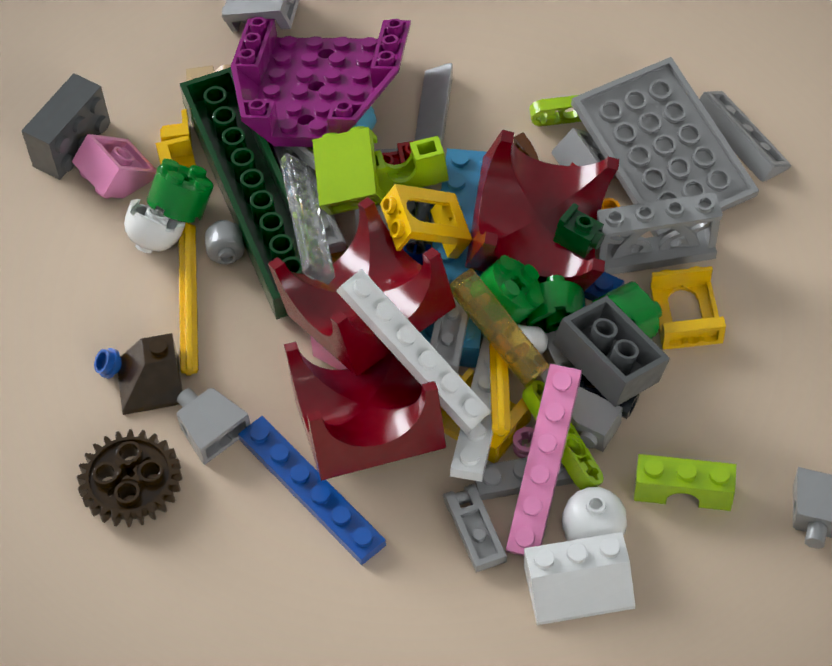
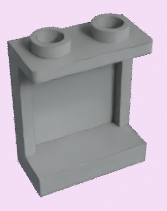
(240, 10)

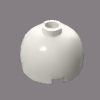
(150, 228)
(593, 513)

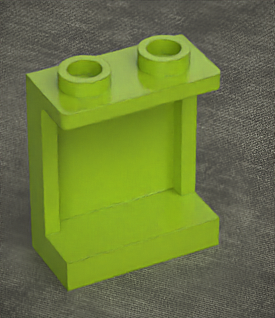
(346, 170)

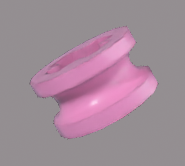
(521, 434)

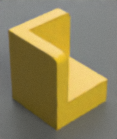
(177, 130)
(177, 150)

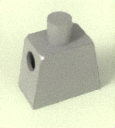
(210, 422)
(813, 506)

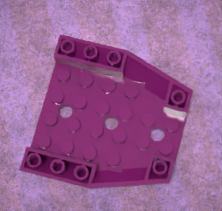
(282, 75)

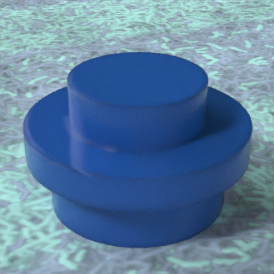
(107, 362)

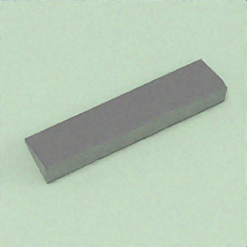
(434, 102)
(744, 136)

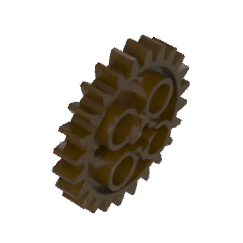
(129, 478)

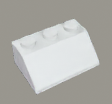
(579, 578)

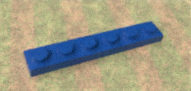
(315, 495)

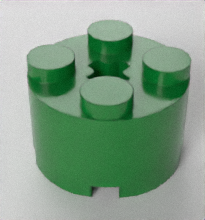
(180, 191)
(514, 287)
(560, 300)
(637, 307)

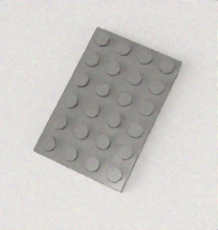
(662, 139)

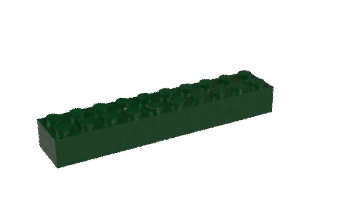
(245, 176)

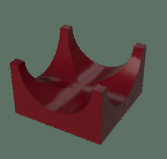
(521, 207)
(414, 288)
(366, 417)

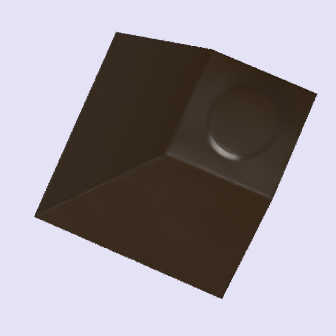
(150, 375)

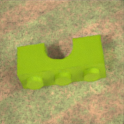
(422, 168)
(706, 480)

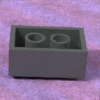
(64, 123)
(610, 350)

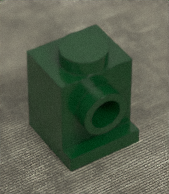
(578, 232)

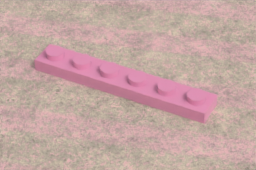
(544, 459)

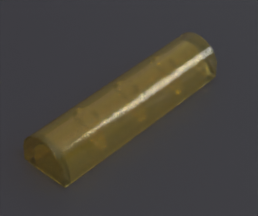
(498, 327)

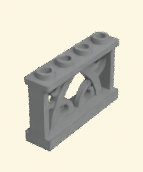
(694, 239)

